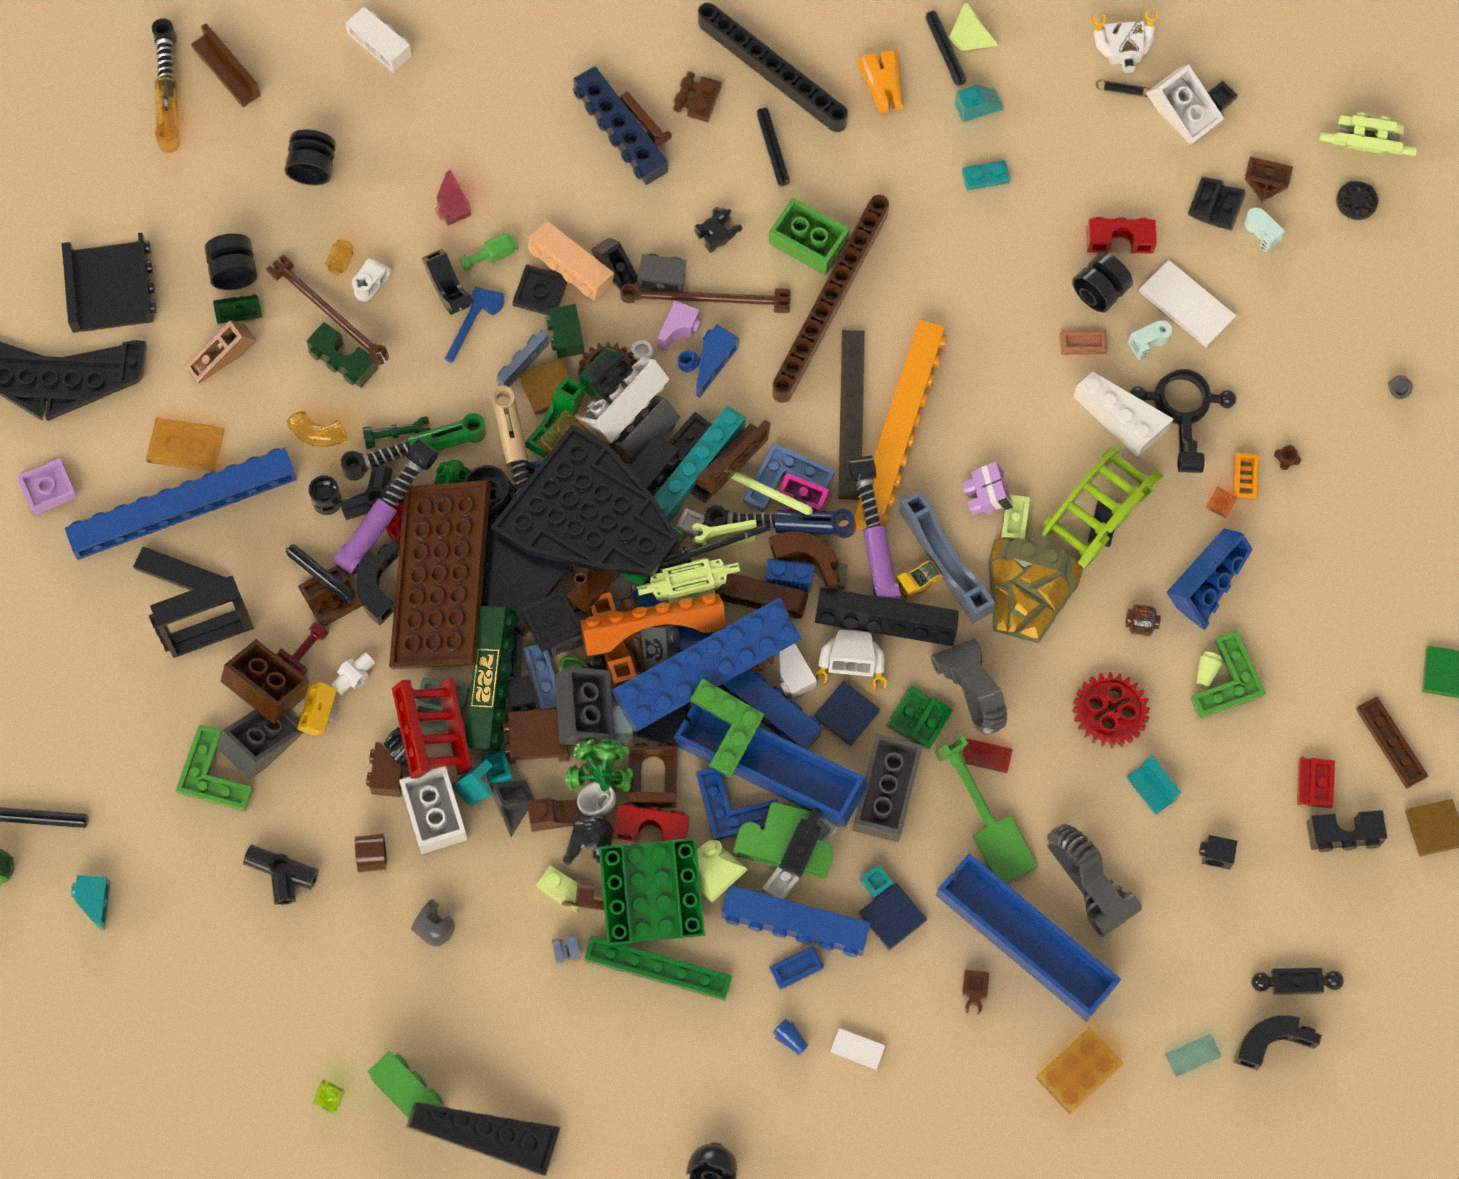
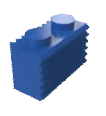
(790, 574)

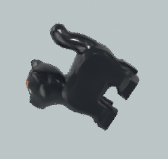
(713, 230)

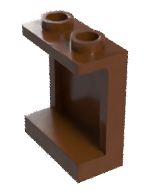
(534, 736)

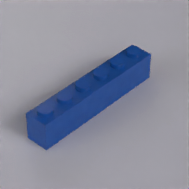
(795, 920)

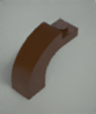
(807, 547)

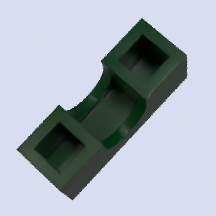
(355, 368)

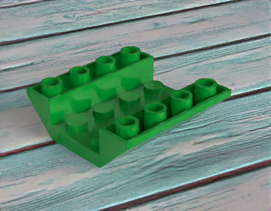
(651, 891)

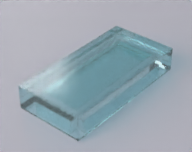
(1193, 1055)

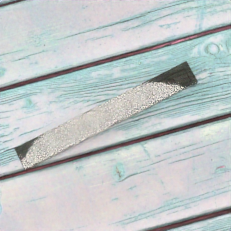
(850, 409)

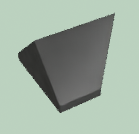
(512, 802)

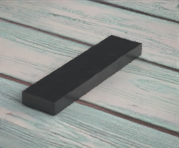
(173, 570)

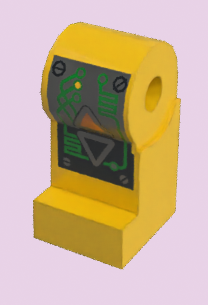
(918, 580)

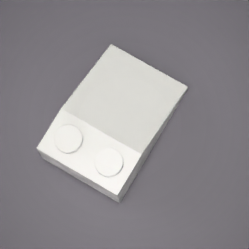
(1185, 104)

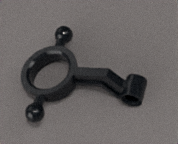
(1188, 458)

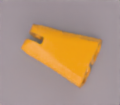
(883, 79)

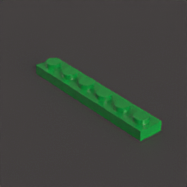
(658, 968)

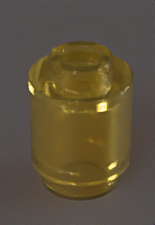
(339, 257)

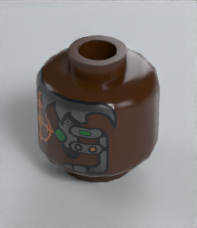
(1142, 620)

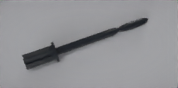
(684, 556)

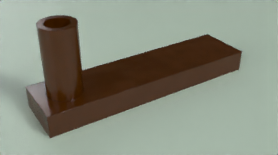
(590, 588)

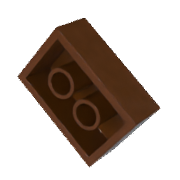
(264, 681)

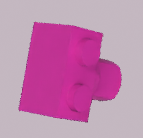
(805, 492)

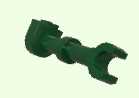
(394, 431)

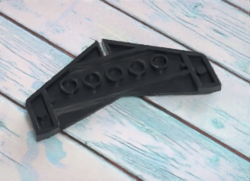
(69, 380)

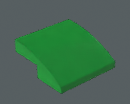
(919, 717)

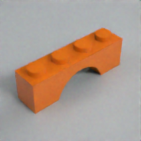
(617, 660)

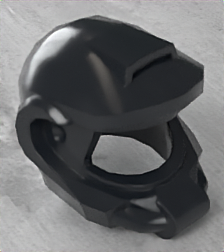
(589, 833)

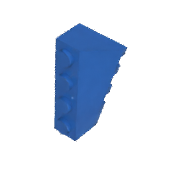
(1210, 576)

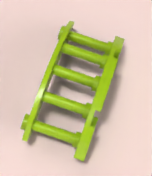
(1119, 510)

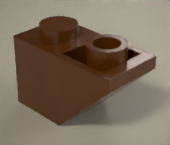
(384, 774)

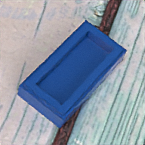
(796, 968)

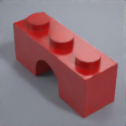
(1139, 233)
(632, 820)

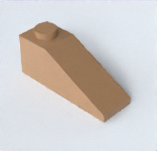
(221, 350)

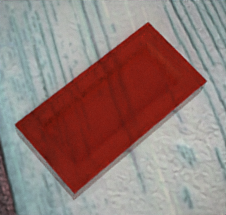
(987, 755)

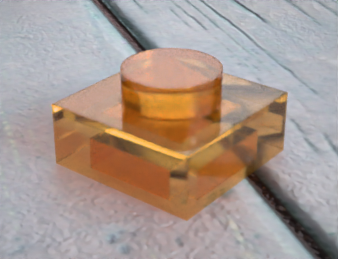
(1221, 502)

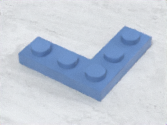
(783, 461)

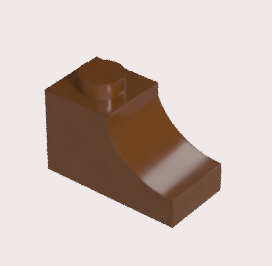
(551, 813)

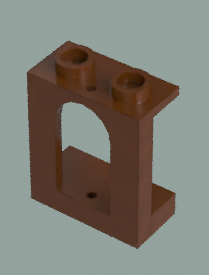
(668, 755)

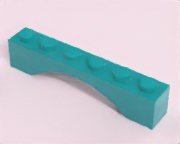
(711, 444)

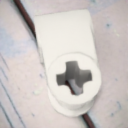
(370, 279)

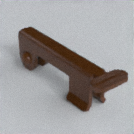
(651, 127)
(584, 898)

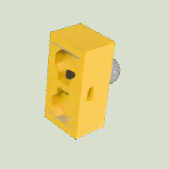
(318, 709)

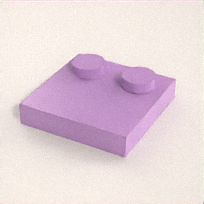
(47, 486)

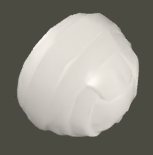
(596, 801)

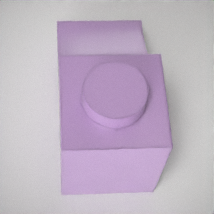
(679, 323)

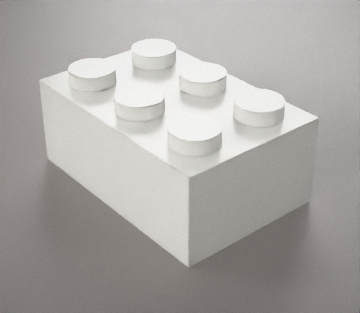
(433, 810)

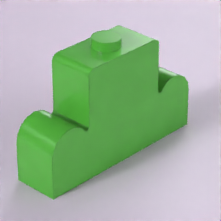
(771, 843)

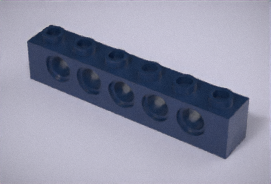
(594, 82)

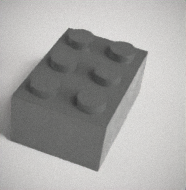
(584, 705)

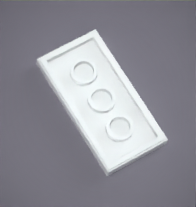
(1187, 303)

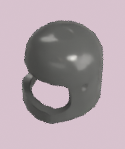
(432, 927)

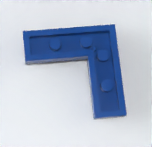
(721, 819)

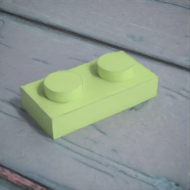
(1016, 518)
(559, 886)

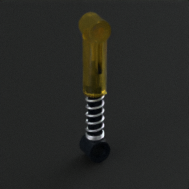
(165, 87)

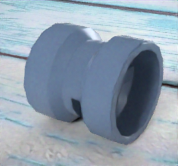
(560, 948)

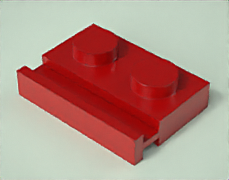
(1316, 782)

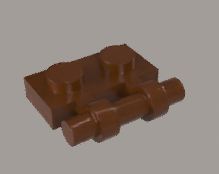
(703, 100)

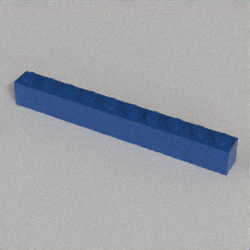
(180, 503)
(780, 715)

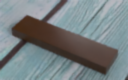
(1392, 742)

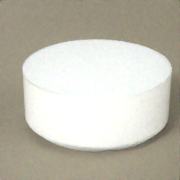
(642, 349)

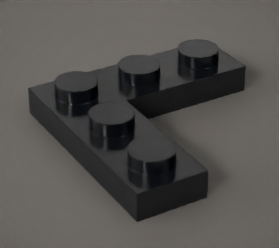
(685, 440)

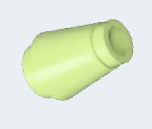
(1208, 668)

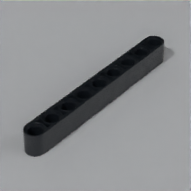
(776, 76)

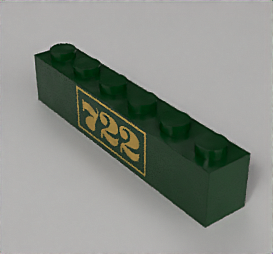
(490, 678)

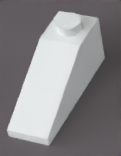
(794, 673)

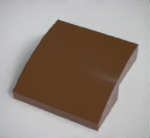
(324, 603)

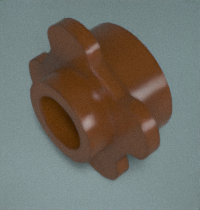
(1290, 451)

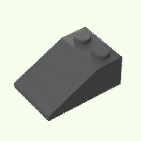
(257, 742)

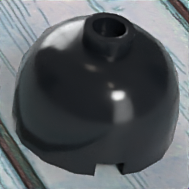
(712, 1162)

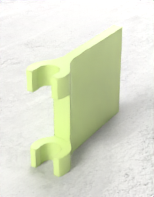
(717, 533)

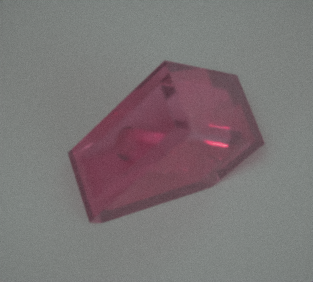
(451, 201)

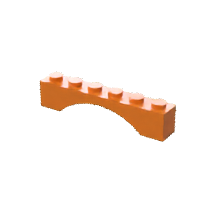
(606, 632)

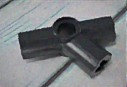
(361, 503)
(282, 881)

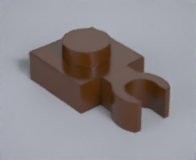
(976, 987)

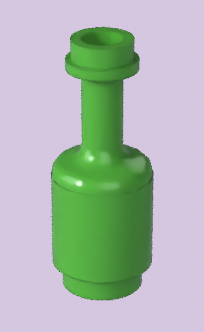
(494, 249)

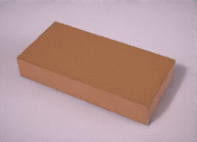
(1083, 342)

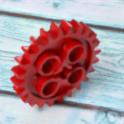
(1123, 727)

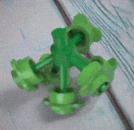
(600, 771)

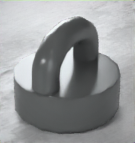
(1400, 387)

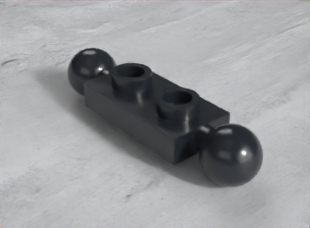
(1297, 981)

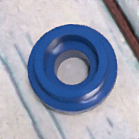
(685, 357)

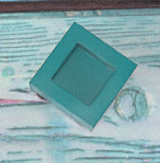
(876, 881)

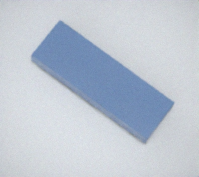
(542, 676)

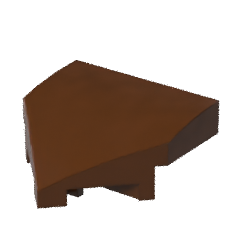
(1267, 177)

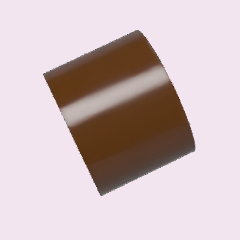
(370, 853)

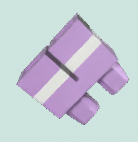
(991, 490)

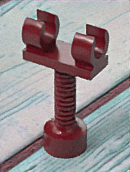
(317, 632)

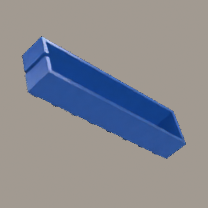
(711, 659)
(779, 767)
(1028, 937)

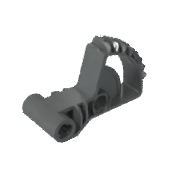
(982, 694)
(1105, 904)

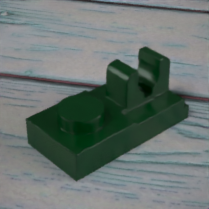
(237, 308)

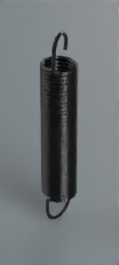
(1123, 88)

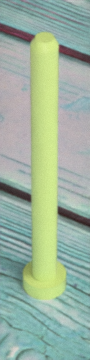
(772, 493)

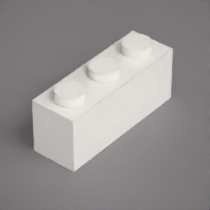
(379, 39)

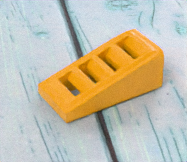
(1254, 460)

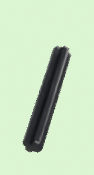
(945, 48)
(773, 147)
(320, 573)
(43, 817)

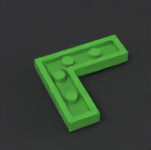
(1244, 684)
(743, 722)
(199, 784)

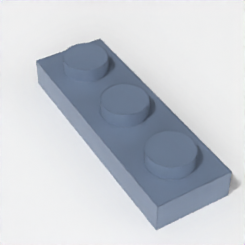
(523, 359)

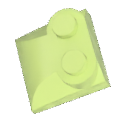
(717, 869)

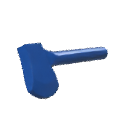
(482, 299)

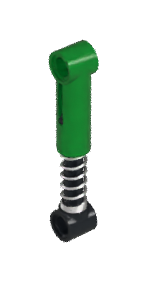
(438, 438)

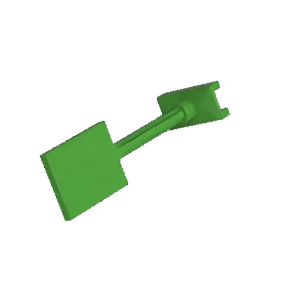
(999, 841)

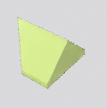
(970, 31)

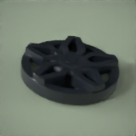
(1357, 200)

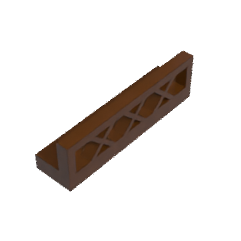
(226, 67)
(733, 457)

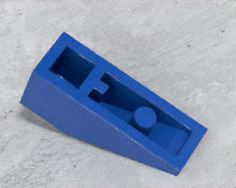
(717, 350)

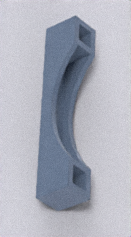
(963, 584)

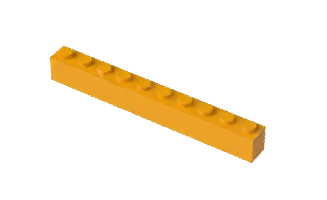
(904, 416)

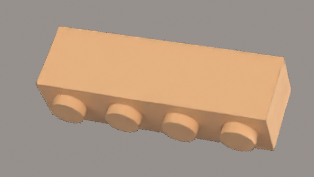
(570, 260)

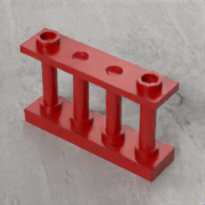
(415, 740)

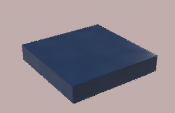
(847, 713)
(893, 916)

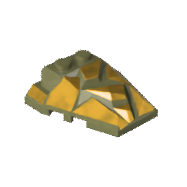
(1029, 586)

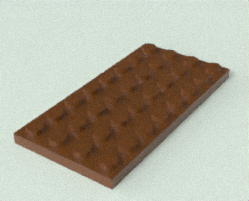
(440, 575)

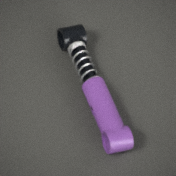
(350, 555)
(884, 583)

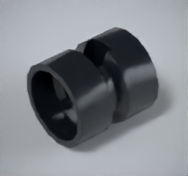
(325, 495)

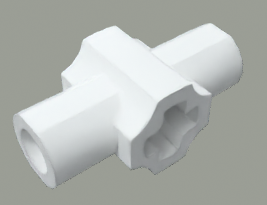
(353, 673)

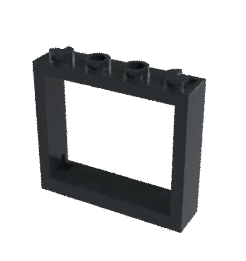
(195, 602)

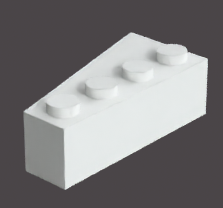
(1123, 414)
(611, 416)

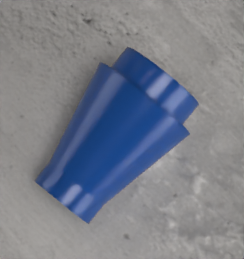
(790, 1036)

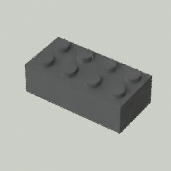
(888, 789)

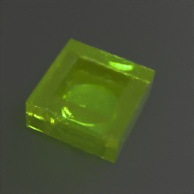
(328, 1096)

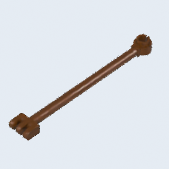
(284, 270)
(779, 300)

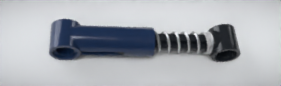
(790, 520)

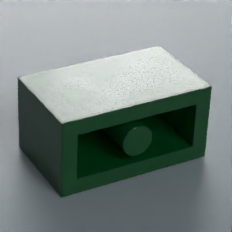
(566, 331)

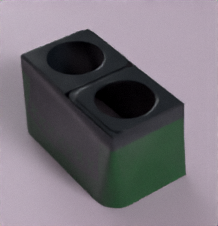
(598, 370)

